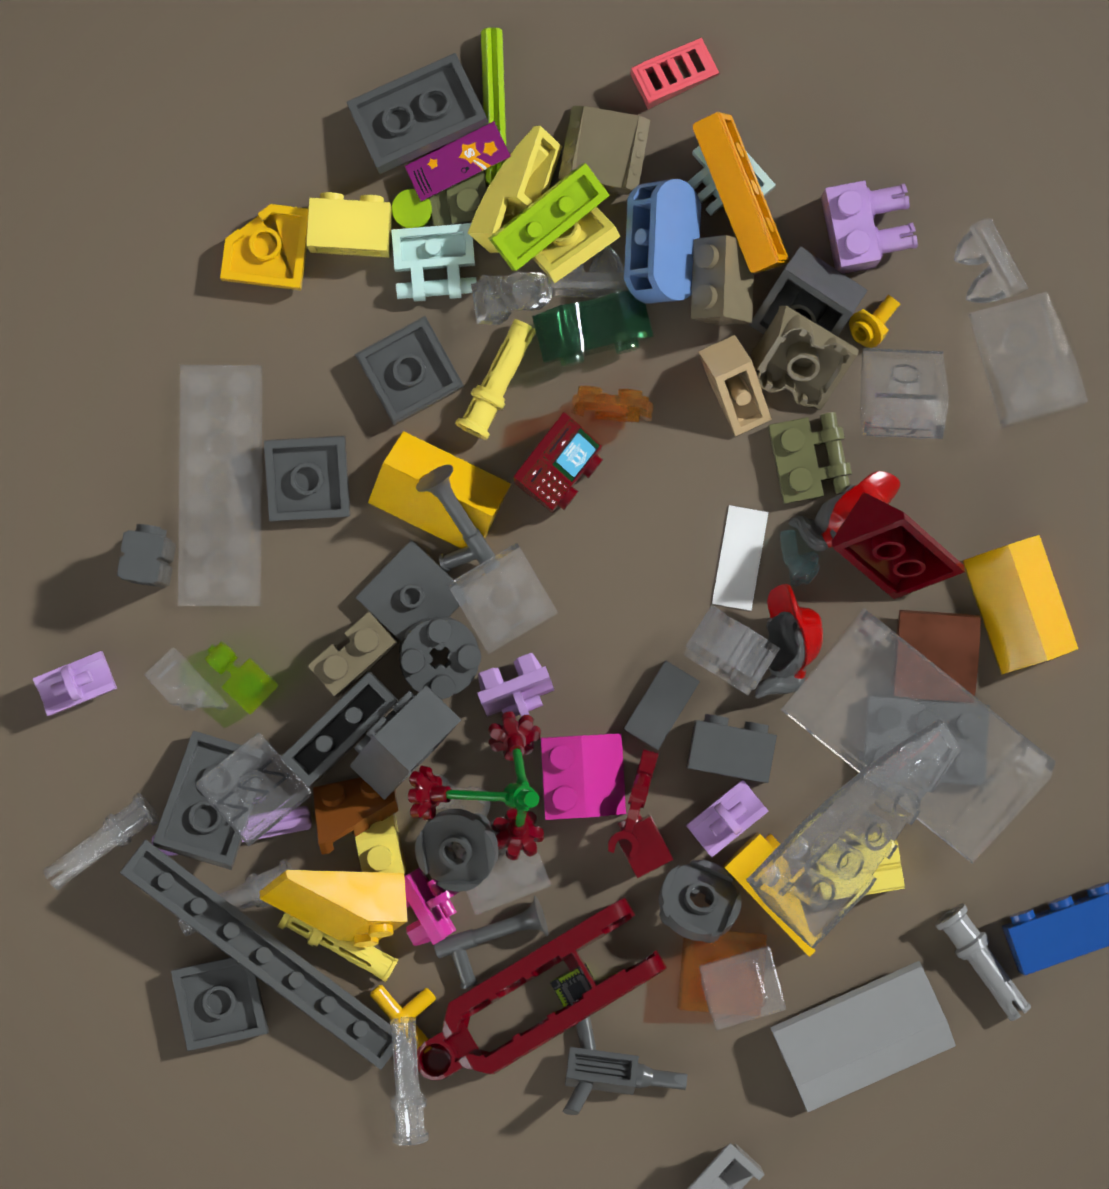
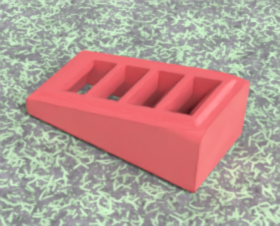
(641, 71)

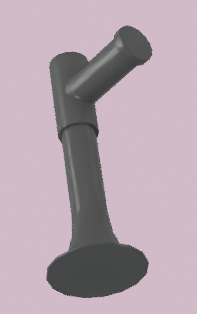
(477, 548)
(457, 944)

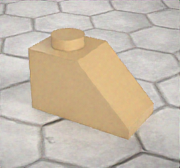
(735, 384)

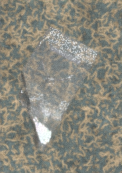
(183, 684)

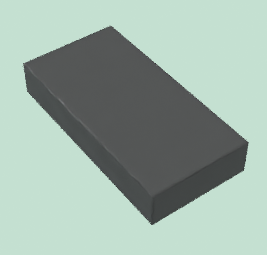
(661, 705)

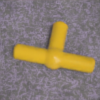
(411, 1009)

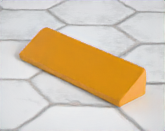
(740, 192)

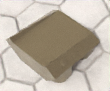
(609, 144)
(801, 358)

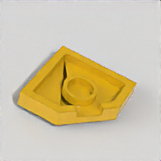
(268, 249)

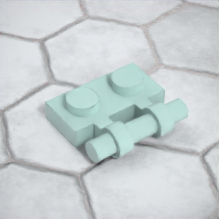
(433, 249)

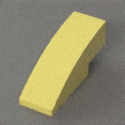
(516, 185)

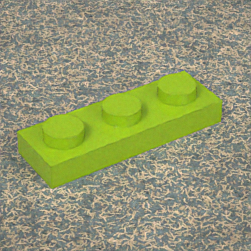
(549, 216)

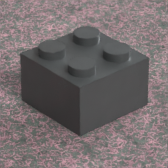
(403, 740)

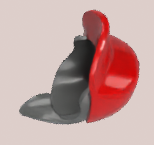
(832, 514)
(798, 636)

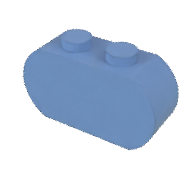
(660, 240)

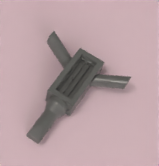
(609, 1071)

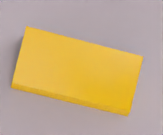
(408, 463)
(1020, 604)

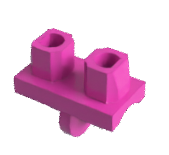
(431, 907)

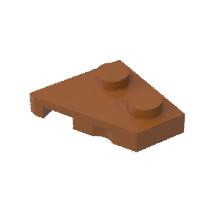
(348, 808)

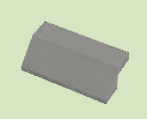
(863, 1036)

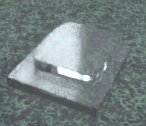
(742, 988)

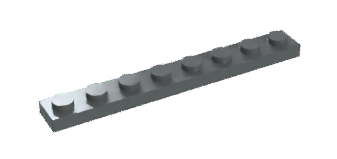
(260, 953)

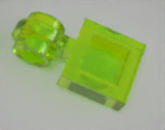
(248, 684)

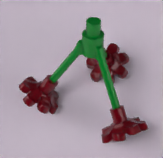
(518, 829)

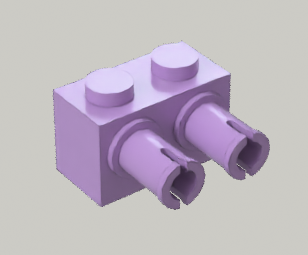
(851, 227)

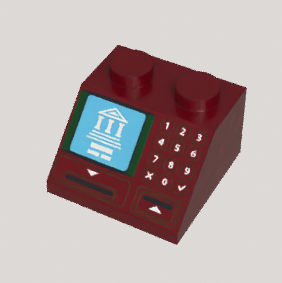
(559, 464)

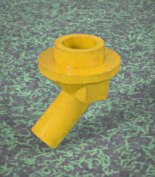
(869, 328)

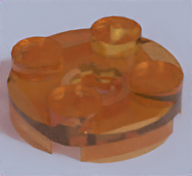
(624, 407)

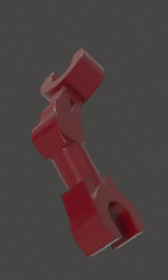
(637, 800)

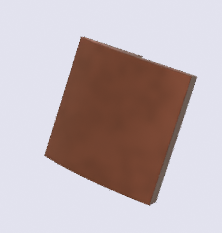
(946, 640)

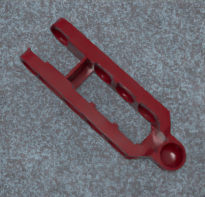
(457, 1049)

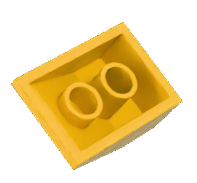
(342, 903)

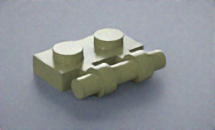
(797, 460)

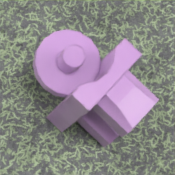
(75, 683)
(517, 694)
(727, 818)

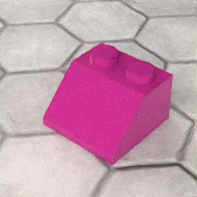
(583, 776)

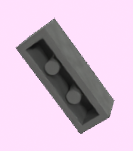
(339, 729)

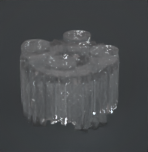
(731, 650)

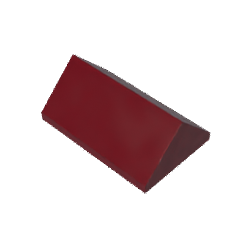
(892, 548)

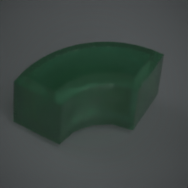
(592, 327)

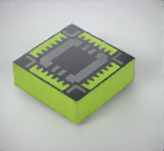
(571, 986)

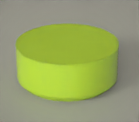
(410, 210)

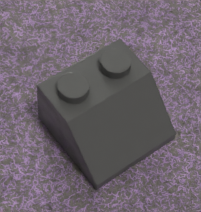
(812, 291)

